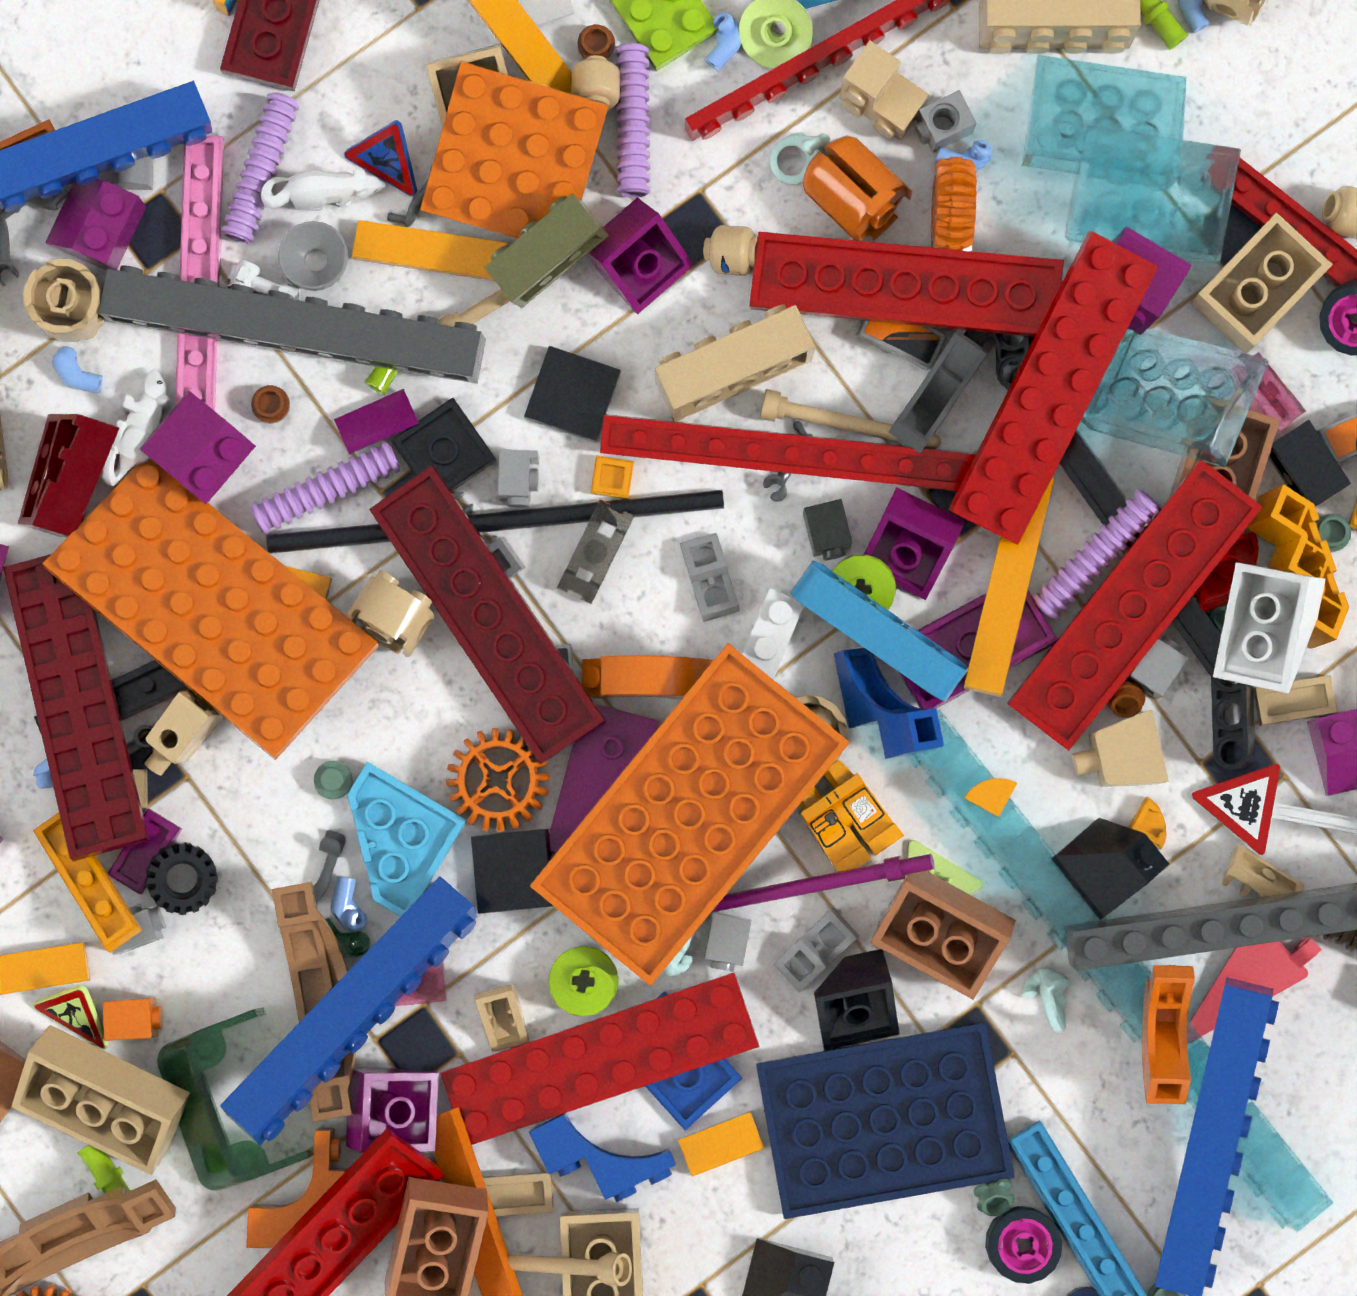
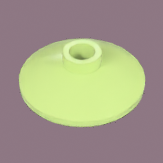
(762, 41)

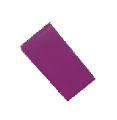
(376, 421)
(134, 860)

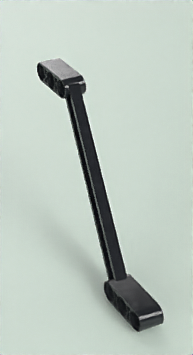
(1194, 626)

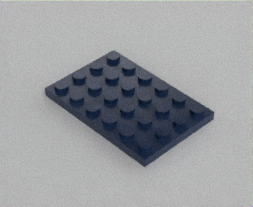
(884, 1120)

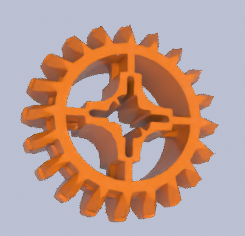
(953, 204)
(471, 801)

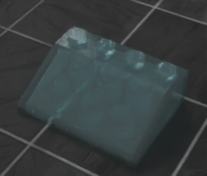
(1084, 94)
(1157, 187)
(1176, 395)

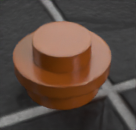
(596, 41)
(270, 404)
(1127, 700)

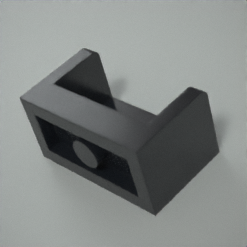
(1307, 464)

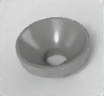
(307, 238)

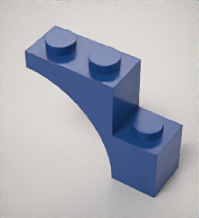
(872, 701)
(616, 1175)

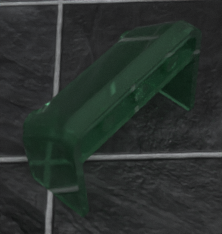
(213, 1158)

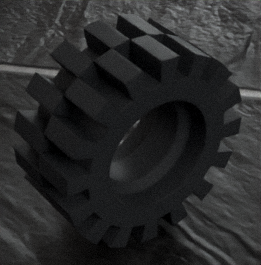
(190, 900)

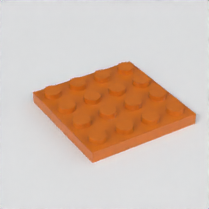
(510, 150)

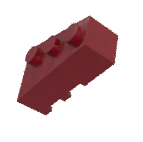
(65, 472)

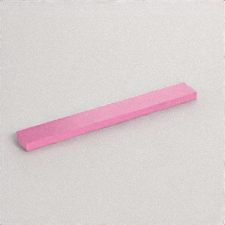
(200, 259)

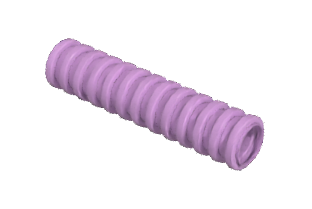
(633, 121)
(260, 167)
(325, 487)
(1096, 554)

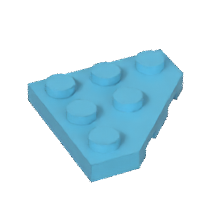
(400, 836)

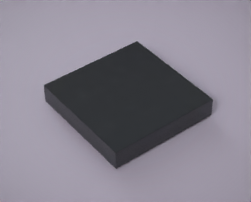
(572, 394)
(446, 442)
(507, 867)

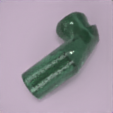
(351, 944)

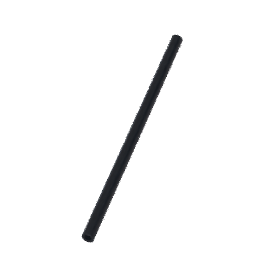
(503, 520)

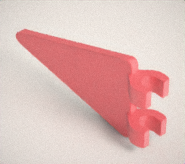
(1258, 964)

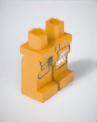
(846, 806)

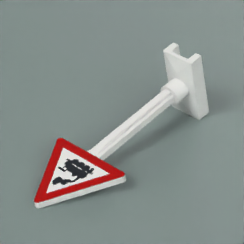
(1249, 805)

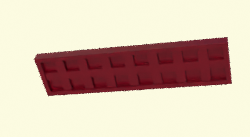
(76, 713)

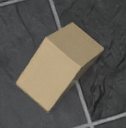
(502, 1017)

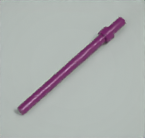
(892, 869)

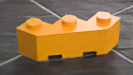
(1290, 525)

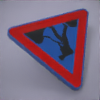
(386, 157)

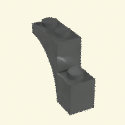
(941, 388)

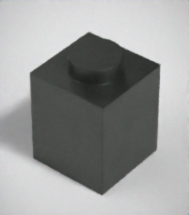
(827, 529)

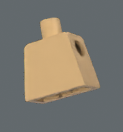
(191, 722)
(1124, 754)

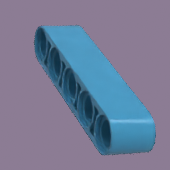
(879, 630)

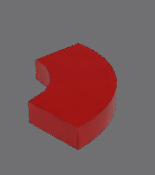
(1217, 586)

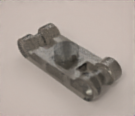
(595, 551)

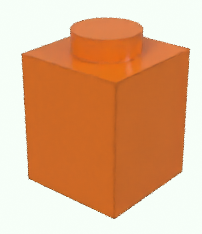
(131, 1019)

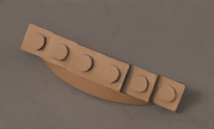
(314, 969)
(78, 1232)

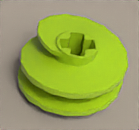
(873, 572)
(595, 997)

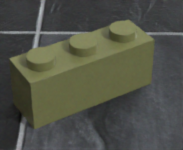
(546, 250)

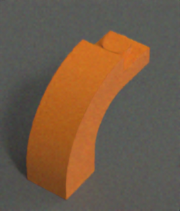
(641, 676)
(1165, 1034)
(271, 1222)

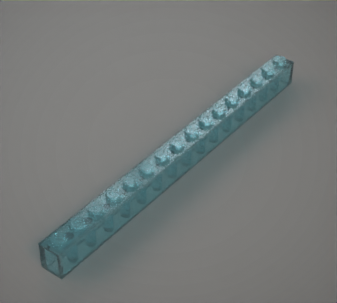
(1027, 863)

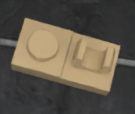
(1258, 874)

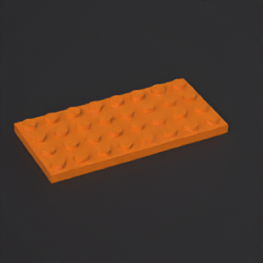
(211, 607)
(689, 814)

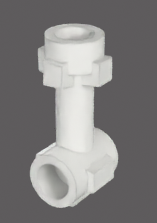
(247, 274)

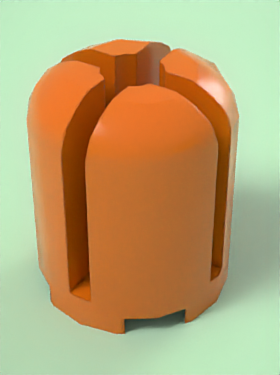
(854, 188)

